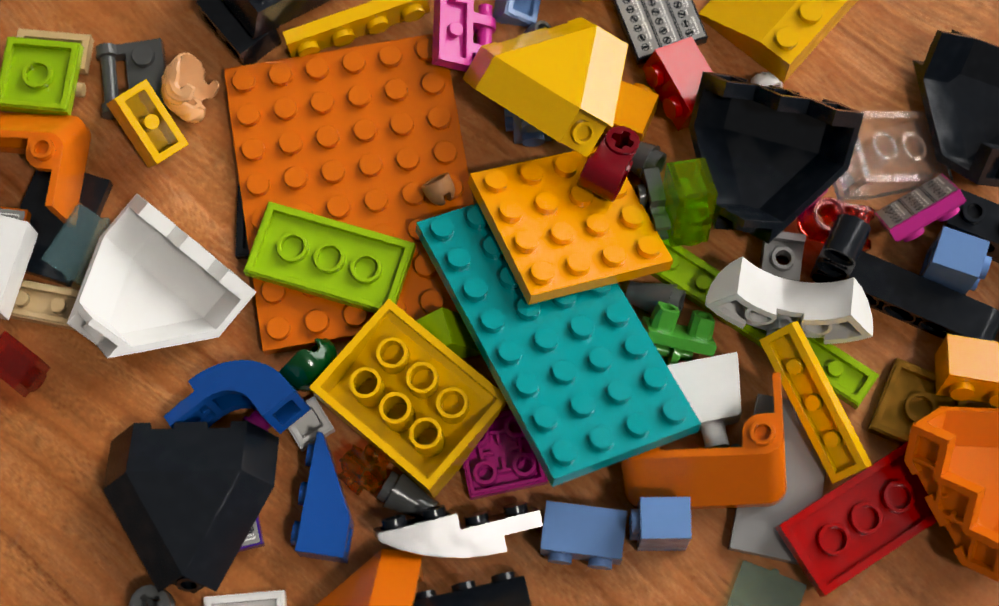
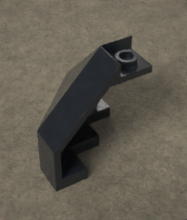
(962, 104)
(768, 150)
(189, 496)

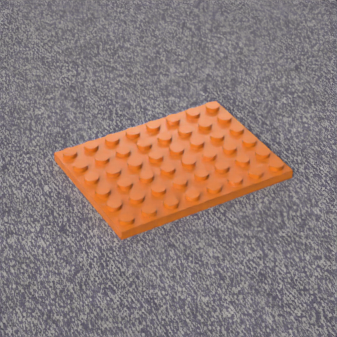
(351, 143)

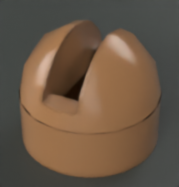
(438, 188)

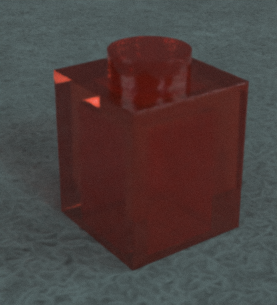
(20, 366)

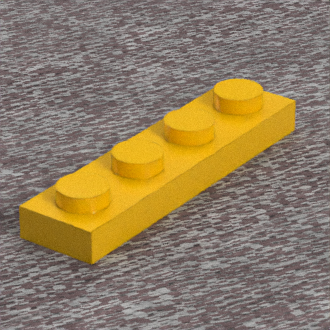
(349, 24)
(815, 402)

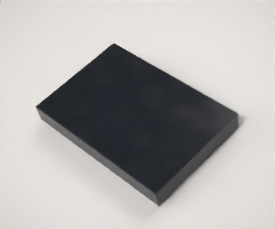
(93, 196)

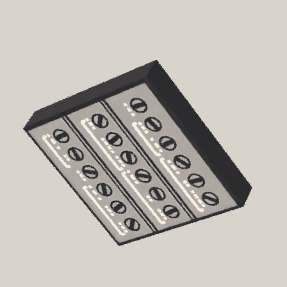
(658, 24)

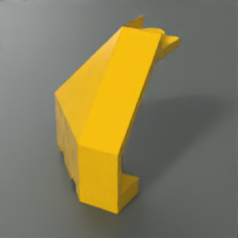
(555, 80)

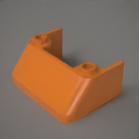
(51, 145)
(718, 476)

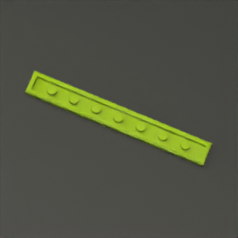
(846, 375)

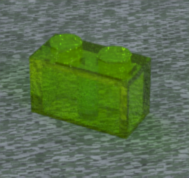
(689, 201)

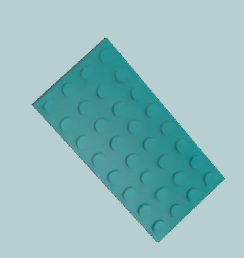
(568, 366)

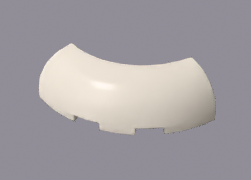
(768, 302)

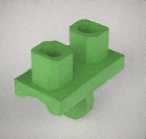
(676, 340)

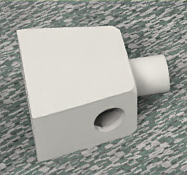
(713, 393)

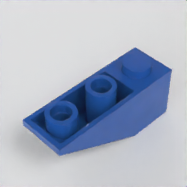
(326, 518)

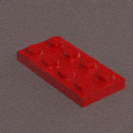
(858, 522)

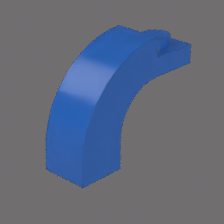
(240, 386)

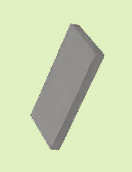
(755, 526)

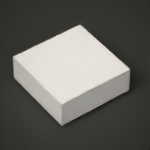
(307, 426)

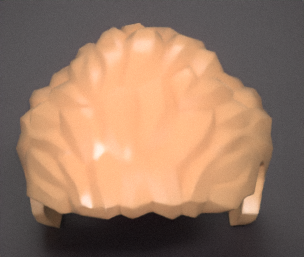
(185, 87)

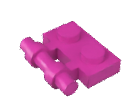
(454, 32)

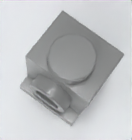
(783, 246)

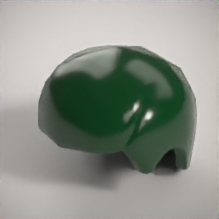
(308, 365)

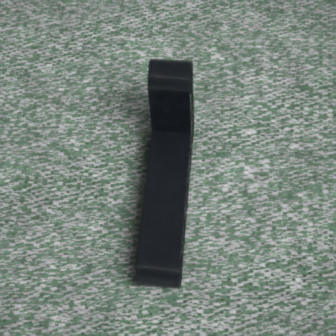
(899, 290)

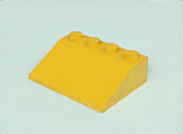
(775, 31)
(410, 397)

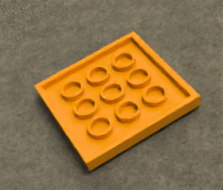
(563, 235)

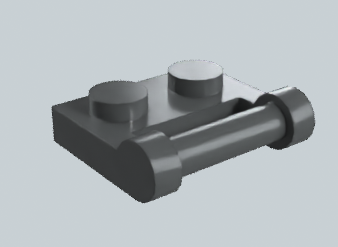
(143, 61)

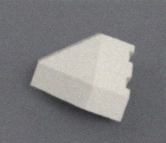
(153, 287)

